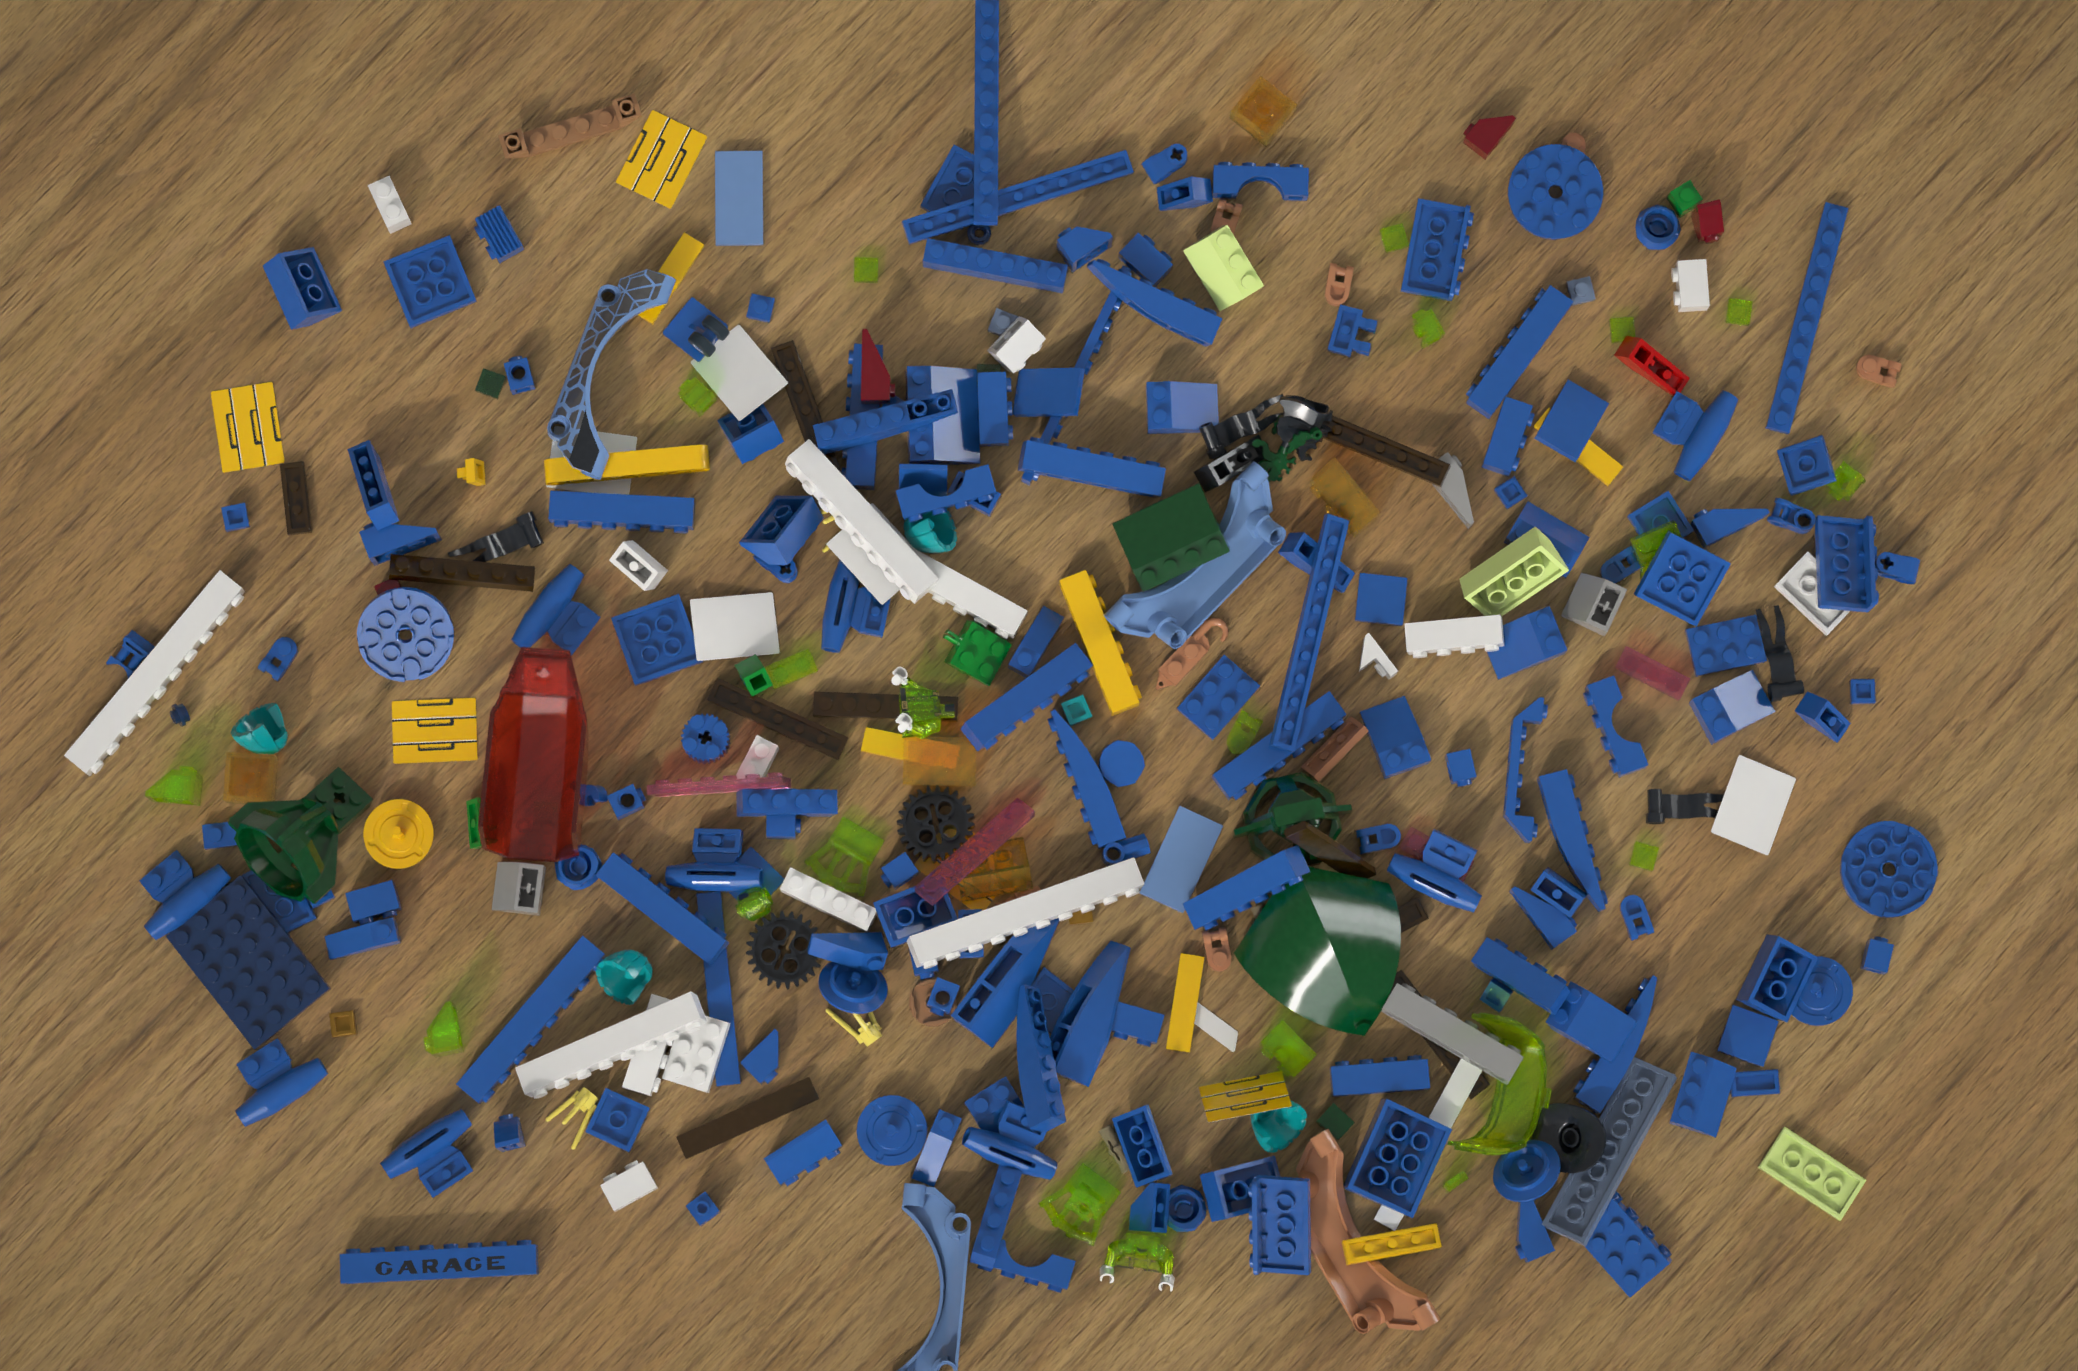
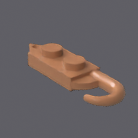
(1189, 654)

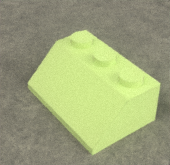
(1223, 267)

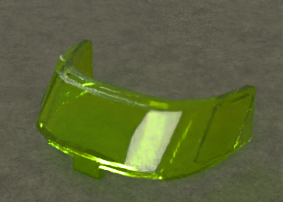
(1519, 1103)

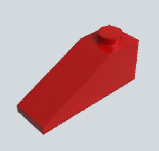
(1651, 365)

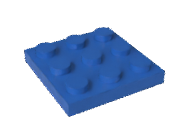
(430, 281)
(1682, 578)
(656, 639)

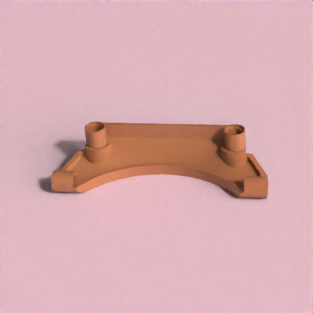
(1366, 1288)

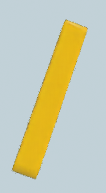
(634, 465)

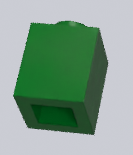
(1684, 198)
(753, 675)

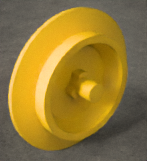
(398, 833)

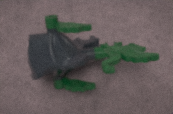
(1299, 429)

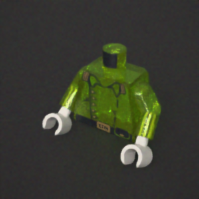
(919, 707)
(1140, 1253)

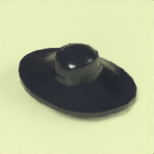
(1573, 1134)

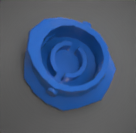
(1657, 227)
(1121, 763)
(580, 870)
(1186, 1209)

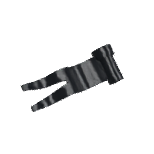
(1236, 427)
(505, 541)
(1780, 660)
(1679, 806)

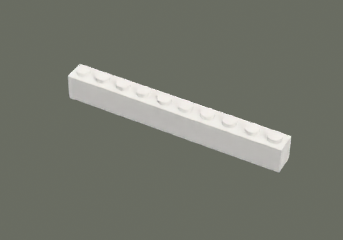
(155, 673)
(1025, 912)

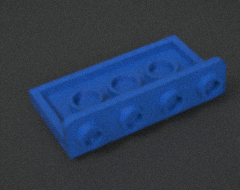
(1436, 249)
(1846, 563)
(1280, 1225)
(1627, 1247)

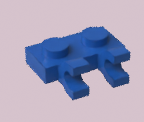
(1345, 331)

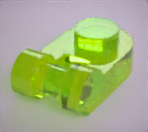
(1238, 740)

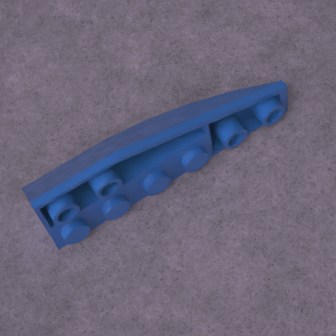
(994, 997)
(1088, 1016)

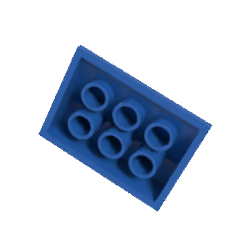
(953, 438)
(1397, 1158)

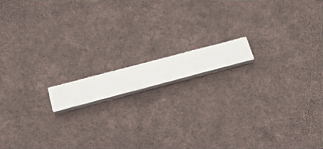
(1445, 1113)

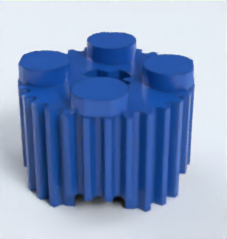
(699, 726)

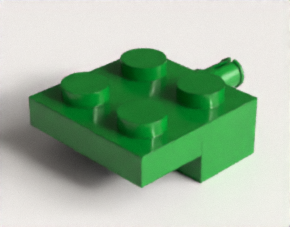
(976, 652)

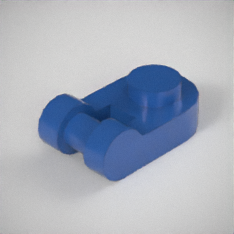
(1615, 571)
(284, 650)
(1386, 835)
(1631, 909)

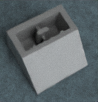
(1594, 603)
(519, 888)

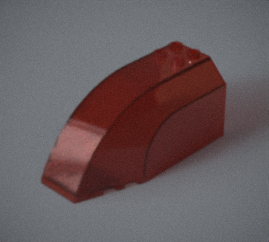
(536, 761)

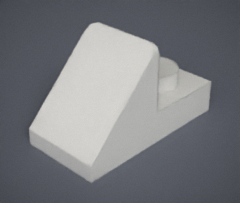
(1372, 652)

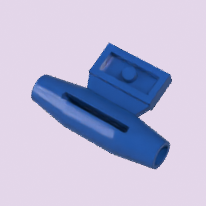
(1697, 430)
(849, 607)
(555, 613)
(716, 864)
(1439, 872)
(181, 893)
(276, 1081)
(1012, 1144)
(432, 1153)

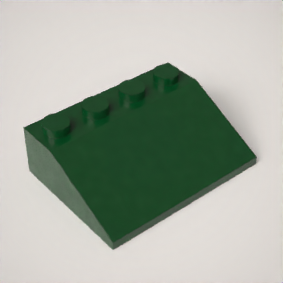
(1171, 537)

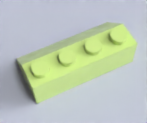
(1513, 574)

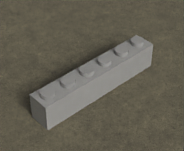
(1452, 1033)

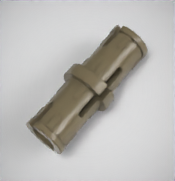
(1114, 1146)

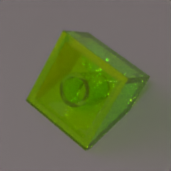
(177, 787)
(444, 1033)
(1287, 1049)

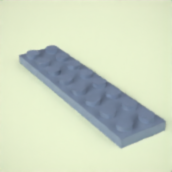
(1626, 1124)

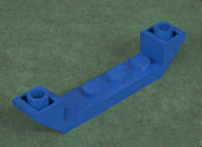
(1523, 825)

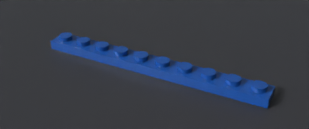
(986, 112)
(1021, 195)
(1806, 318)
(1092, 346)
(1309, 633)

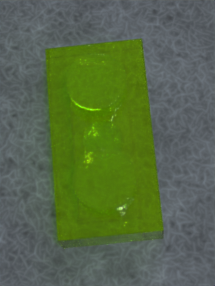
(791, 669)

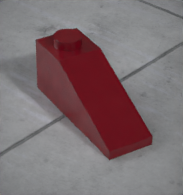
(875, 379)

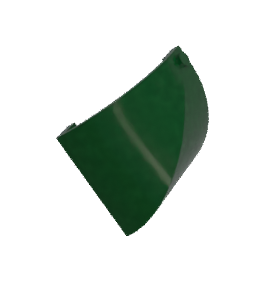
(1327, 949)

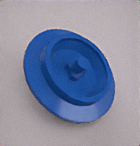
(852, 989)
(1825, 994)
(891, 1130)
(1527, 1172)

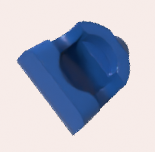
(595, 794)

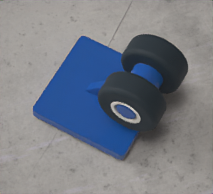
(696, 330)

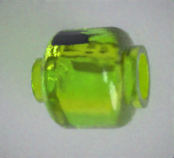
(754, 903)

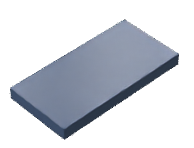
(739, 198)
(1181, 859)

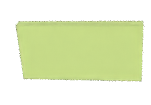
(1812, 1173)

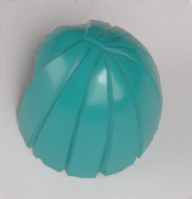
(932, 533)
(261, 730)
(624, 975)
(1278, 1127)

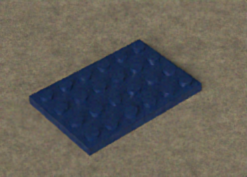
(248, 962)

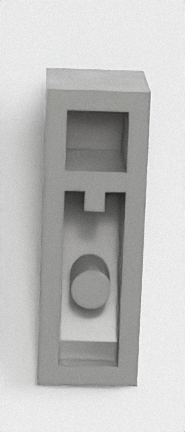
(1455, 490)

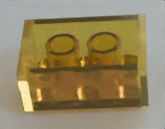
(939, 762)

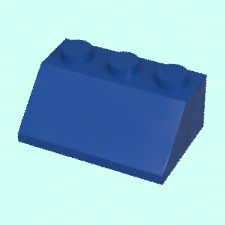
(301, 287)
(782, 529)
(1565, 538)
(1777, 978)
(1703, 1094)
(1142, 1146)
(803, 1153)

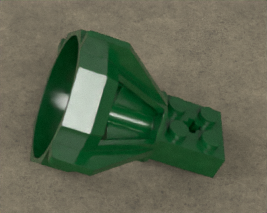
(1288, 809)
(305, 832)

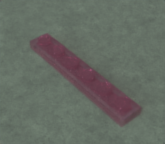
(708, 785)
(974, 851)

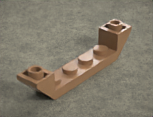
(572, 130)

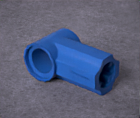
(1128, 848)

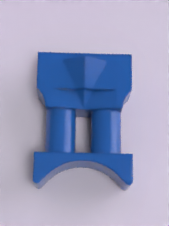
(135, 644)

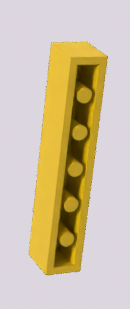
(1099, 642)

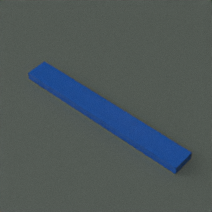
(719, 992)

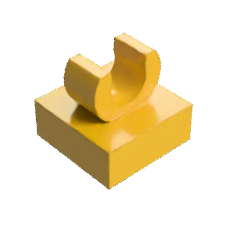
(472, 472)

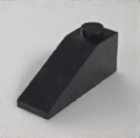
(1228, 465)

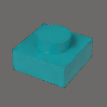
(1076, 710)

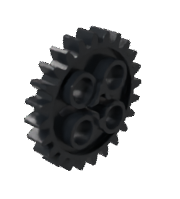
(915, 828)
(764, 941)

